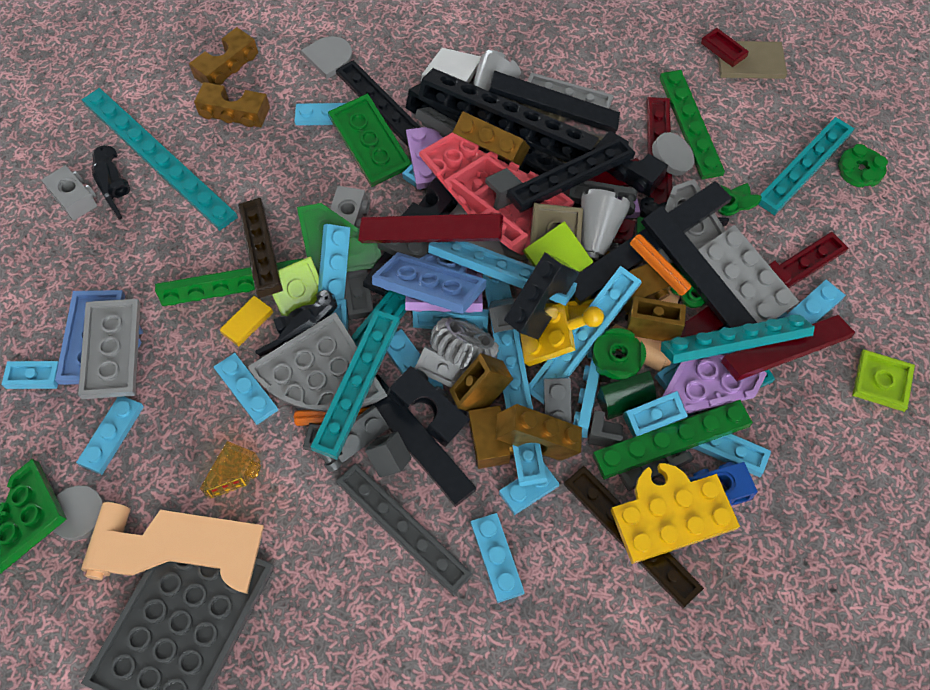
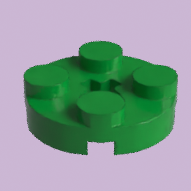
(860, 154)
(613, 367)

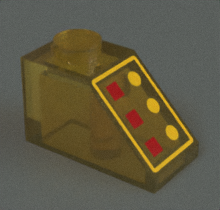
(231, 470)

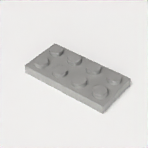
(748, 275)
(109, 349)

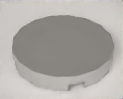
(674, 152)
(81, 509)

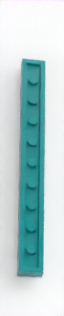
(160, 159)

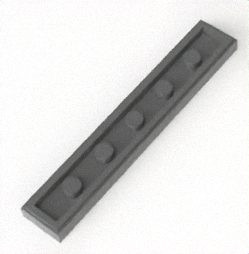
(404, 529)

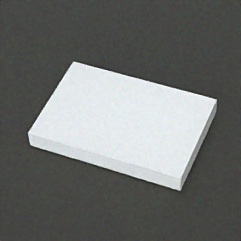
(455, 64)

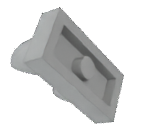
(437, 368)

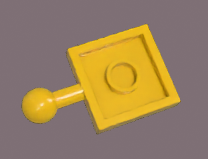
(558, 334)

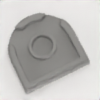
(328, 54)

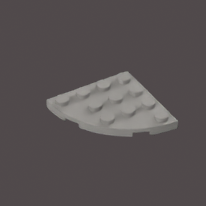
(312, 367)

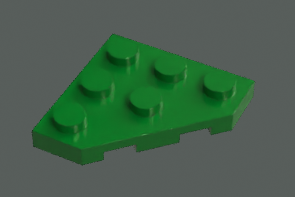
(314, 217)
(28, 513)

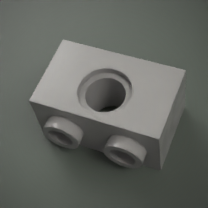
(69, 192)
(350, 204)

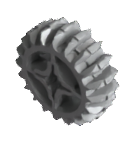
(461, 341)

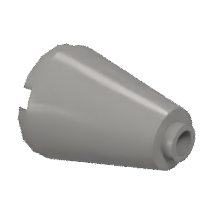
(491, 62)
(601, 220)

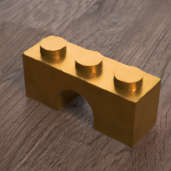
(215, 69)
(248, 110)
(491, 138)
(523, 425)

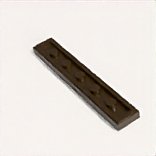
(260, 248)
(662, 568)

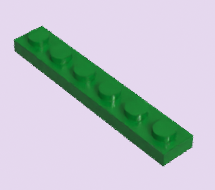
(692, 124)
(209, 285)
(671, 439)

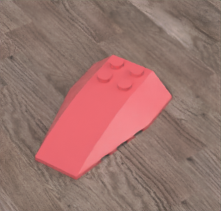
(463, 173)

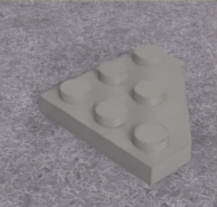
(702, 232)

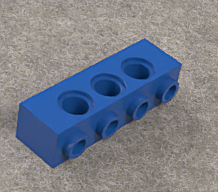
(735, 478)

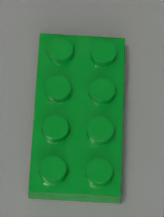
(369, 140)

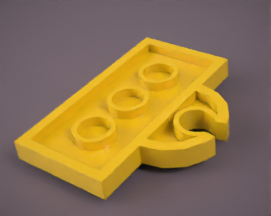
(672, 513)

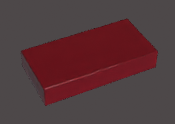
(724, 47)

